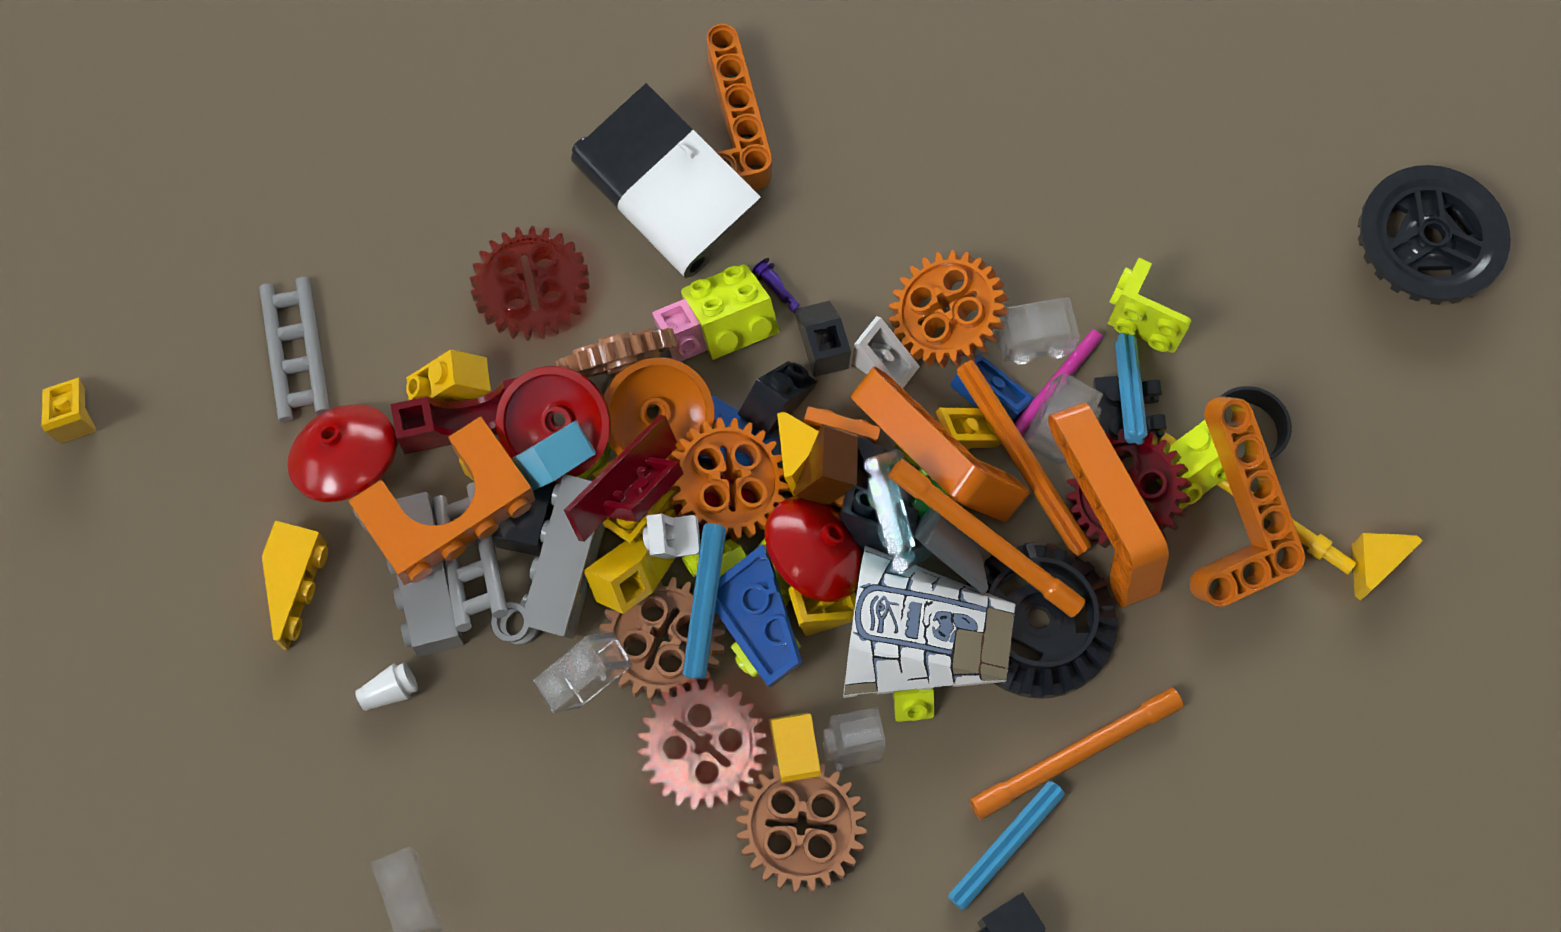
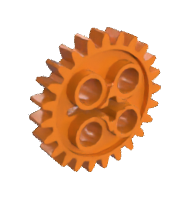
(936, 282)
(760, 477)

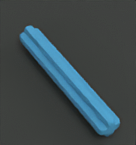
(1131, 389)
(704, 601)
(1006, 845)

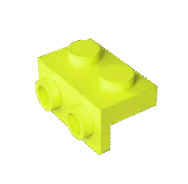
(1202, 461)

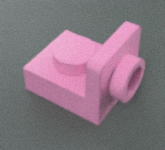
(685, 327)

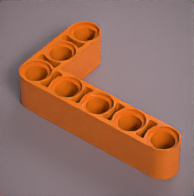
(738, 120)
(936, 450)
(1252, 509)
(1137, 540)

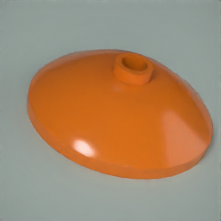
(659, 382)

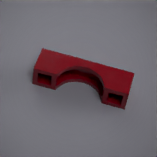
(429, 422)

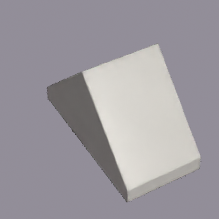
(883, 350)

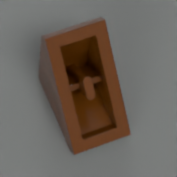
(829, 467)

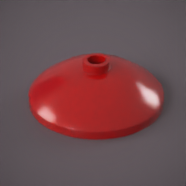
(532, 400)
(342, 453)
(813, 549)

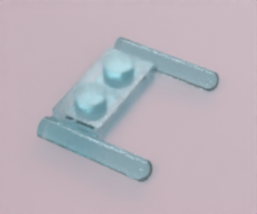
(894, 525)

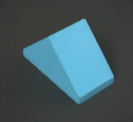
(554, 456)

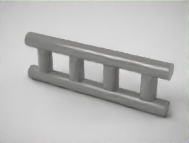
(312, 362)
(456, 576)

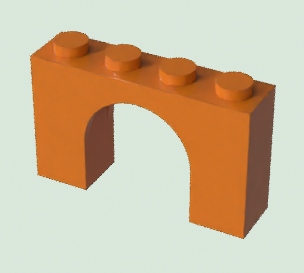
(419, 547)

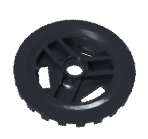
(1428, 199)
(1067, 657)

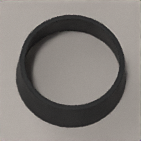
(1272, 406)

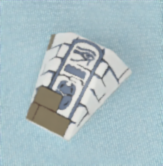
(923, 631)

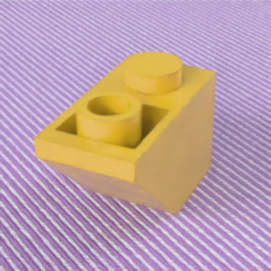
(451, 378)

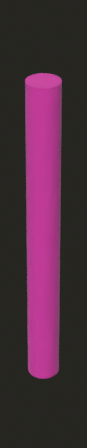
(1070, 366)

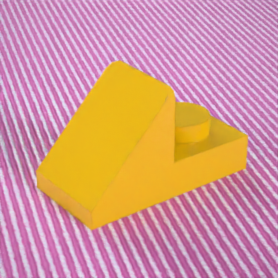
(65, 411)
(968, 427)

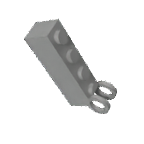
(556, 575)
(427, 602)

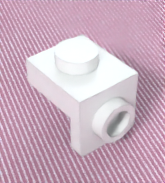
(671, 536)

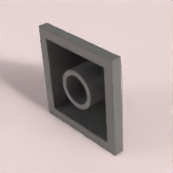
(952, 548)

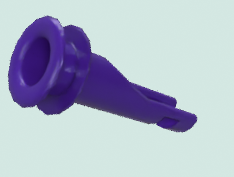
(771, 278)

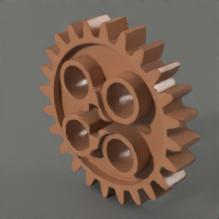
(618, 351)
(633, 627)
(798, 864)

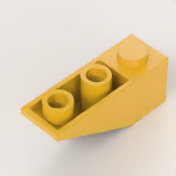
(289, 572)
(626, 574)

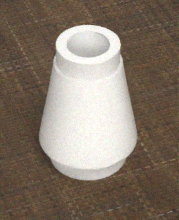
(388, 687)

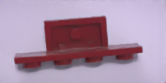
(629, 482)

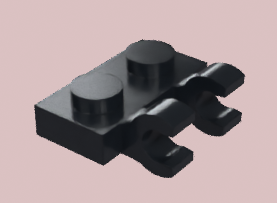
(1111, 410)

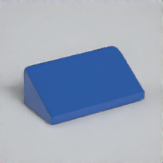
(1009, 393)

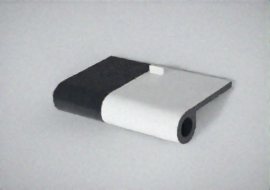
(664, 179)

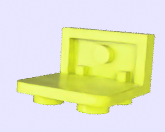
(731, 310)
(1143, 317)

